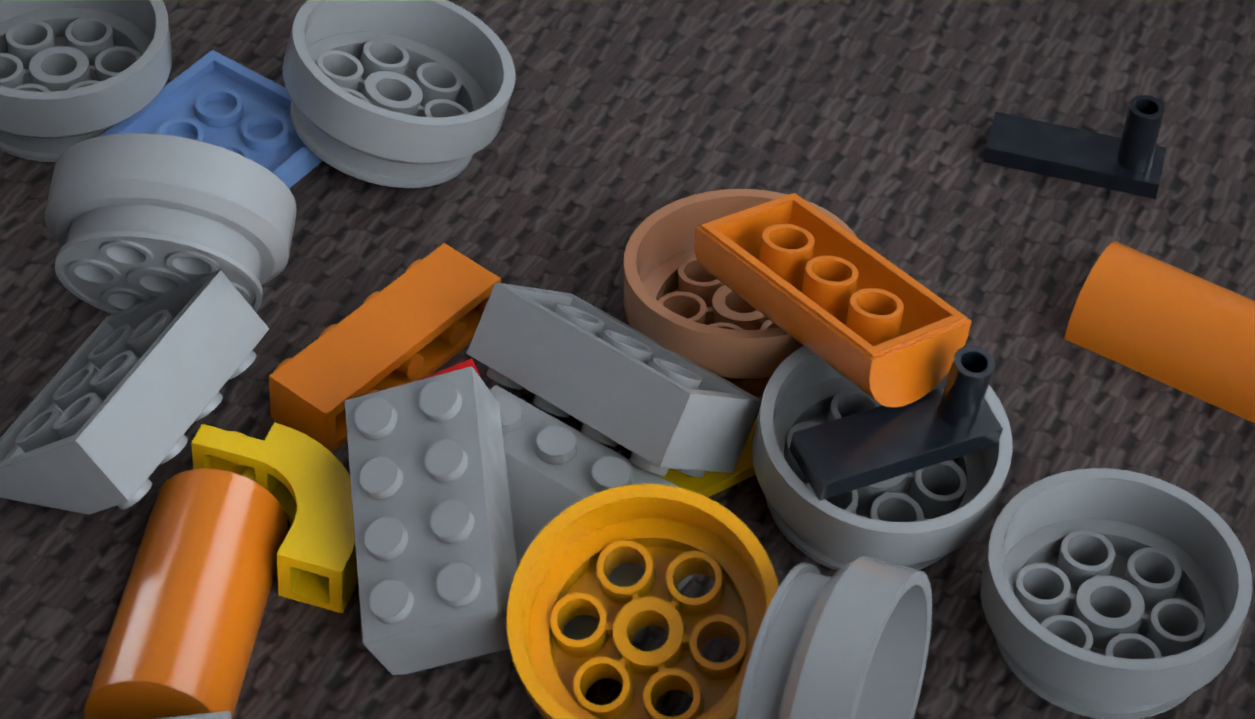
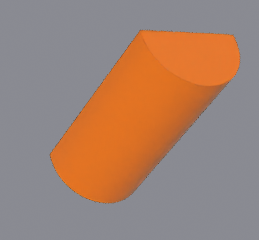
(835, 297)
(1169, 327)
(191, 600)

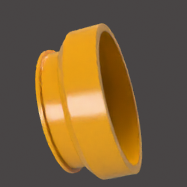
(670, 537)

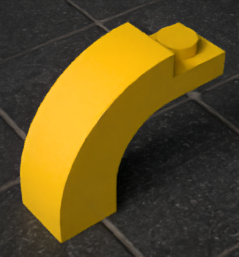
(315, 491)

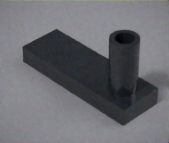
(1082, 156)
(902, 439)

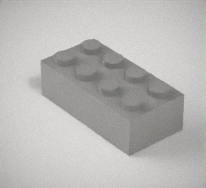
(613, 381)
(431, 521)

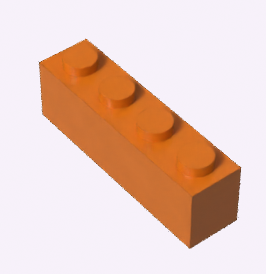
(382, 344)

